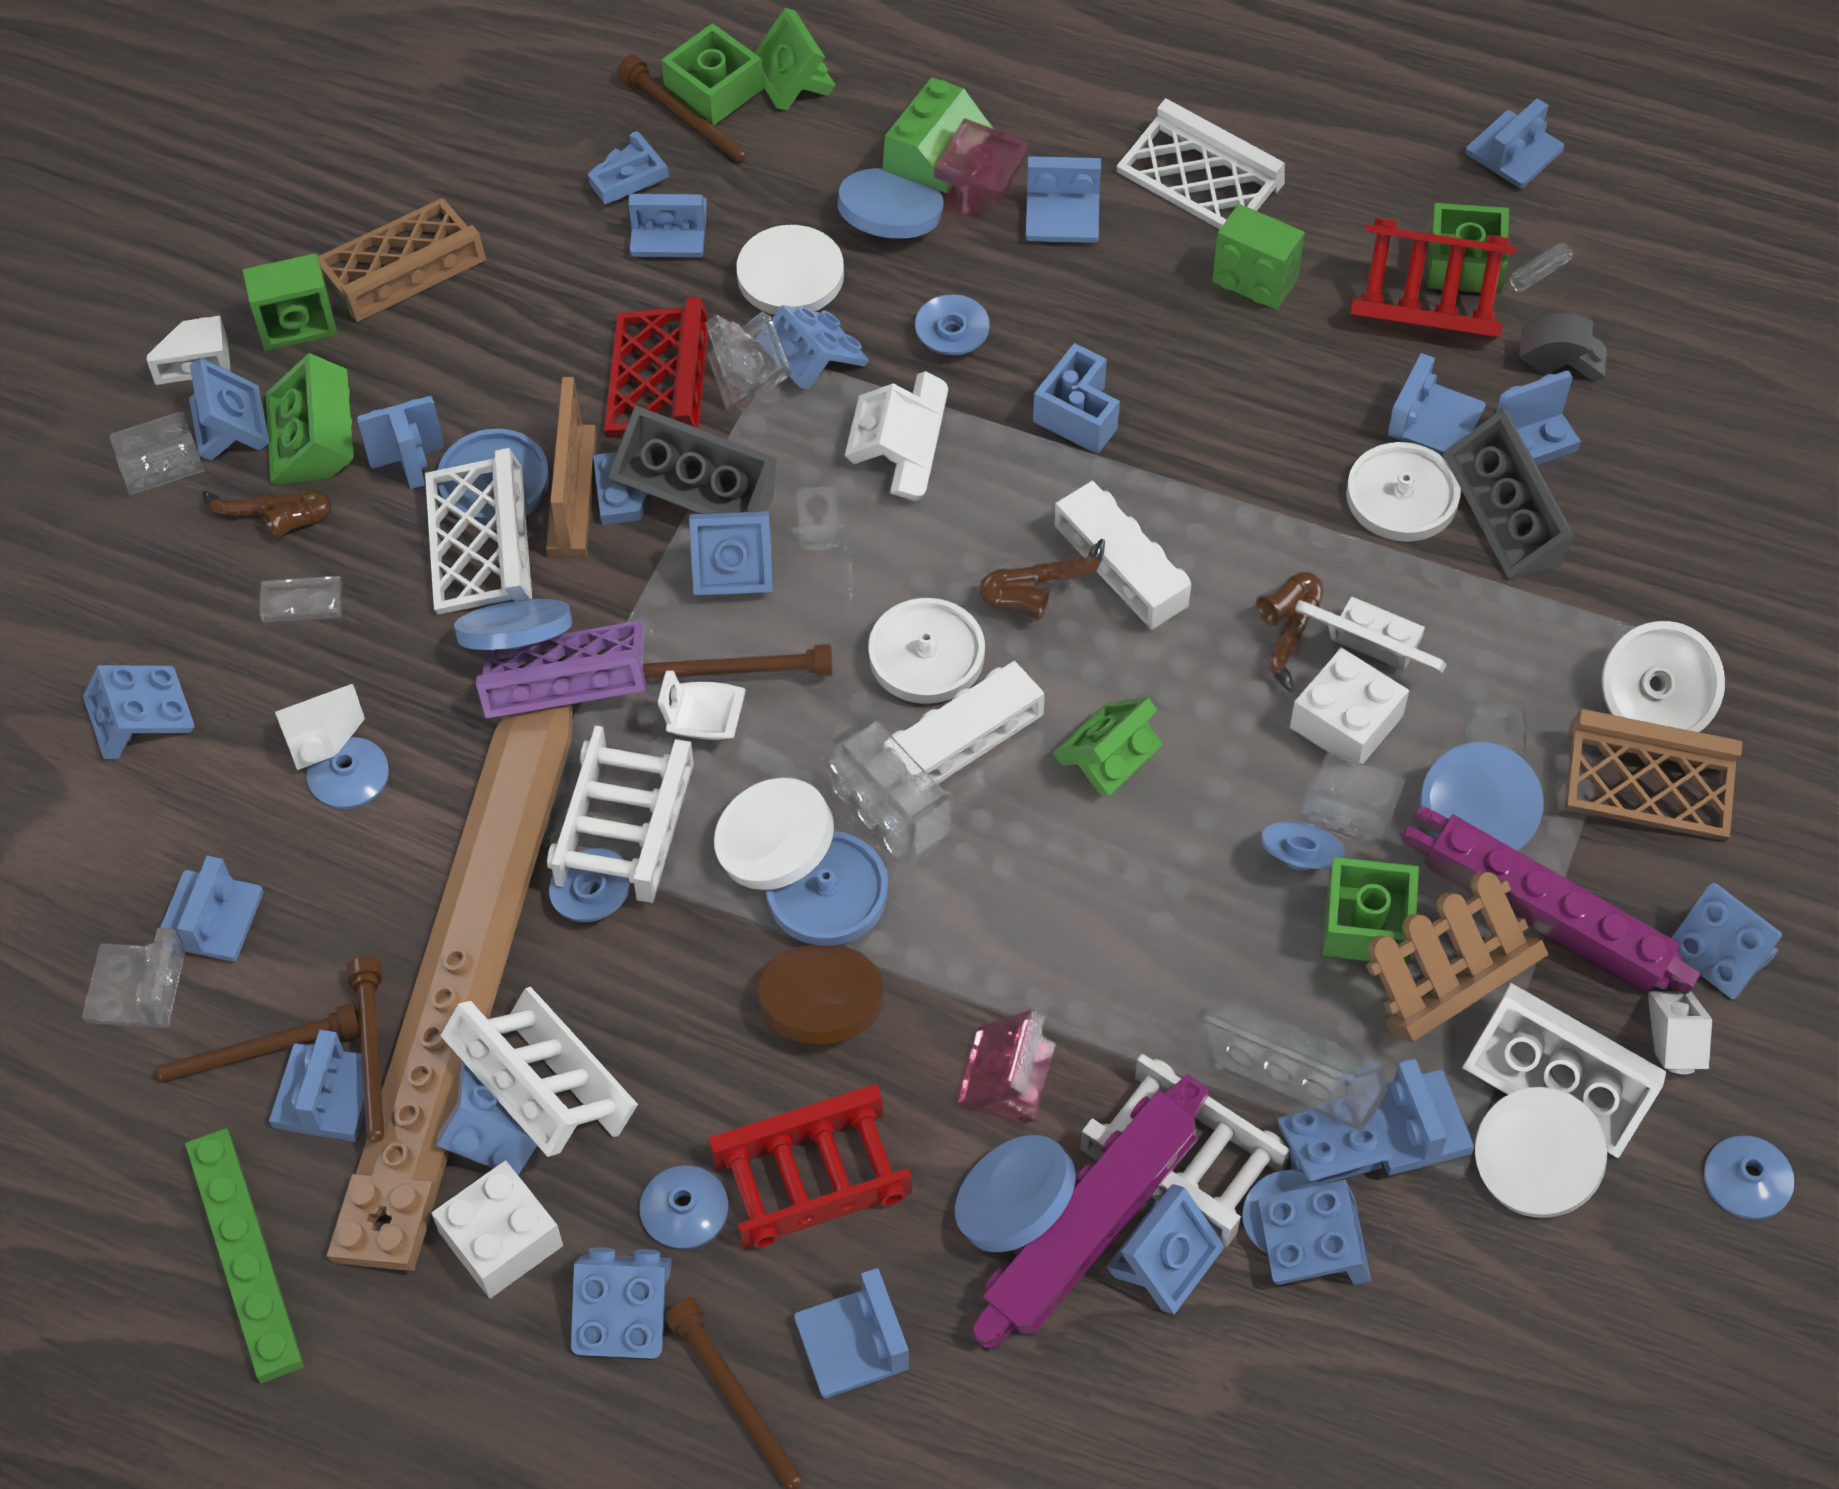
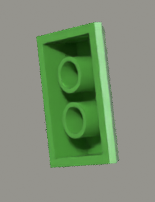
(925, 131)
(309, 422)

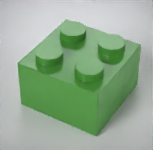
(713, 74)
(1466, 223)
(1257, 256)
(290, 302)
(1367, 902)

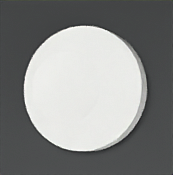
(790, 268)
(1403, 492)
(926, 650)
(774, 833)
(1541, 1152)

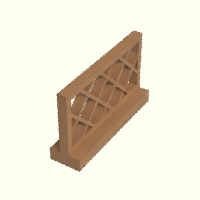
(405, 272)
(571, 479)
(1659, 742)

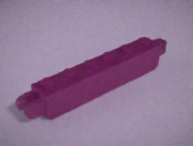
(1553, 904)
(1098, 1210)

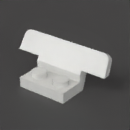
(902, 429)
(1375, 633)

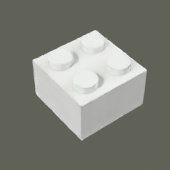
(1349, 707)
(497, 1229)

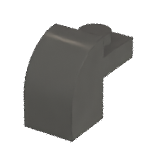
(1562, 341)

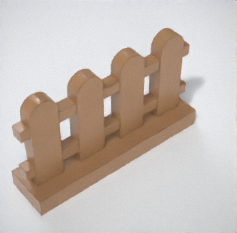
(1481, 971)

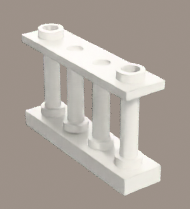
(652, 837)
(520, 1089)
(1263, 1146)

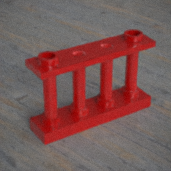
(1445, 314)
(815, 1124)

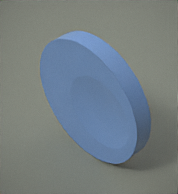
(889, 204)
(481, 447)
(513, 624)
(1488, 790)
(837, 898)
(1015, 1193)

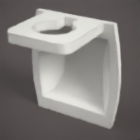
(700, 708)

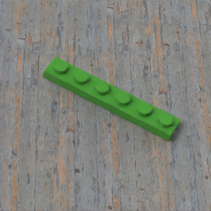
(244, 1256)

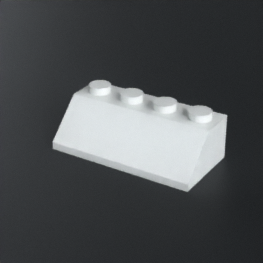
(1542, 1047)

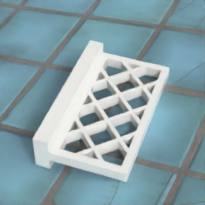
(1212, 142)
(511, 533)

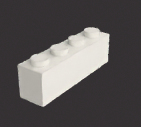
(1130, 560)
(973, 722)

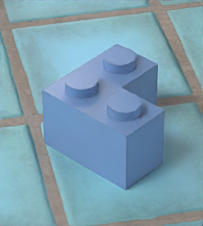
(1073, 400)

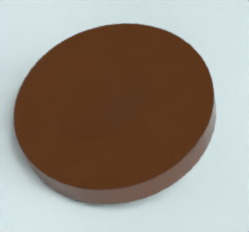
(820, 993)

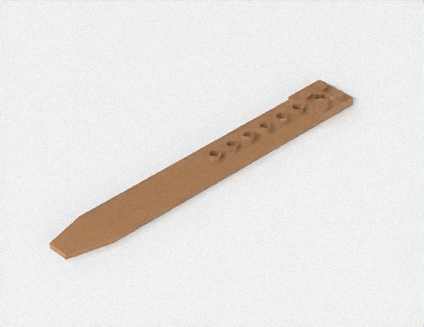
(459, 966)

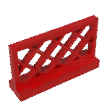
(688, 363)

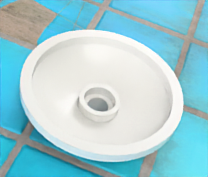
(1682, 661)

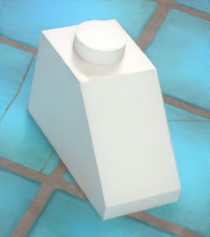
(184, 345)
(320, 725)
(1680, 1031)

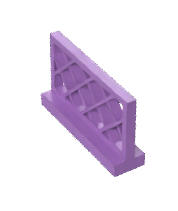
(552, 683)

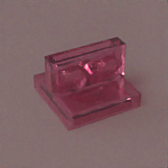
(980, 163)
(1009, 1066)

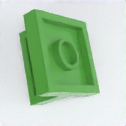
(792, 61)
(1112, 743)

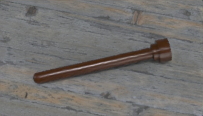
(635, 73)
(814, 661)
(364, 976)
(343, 1021)
(687, 1320)

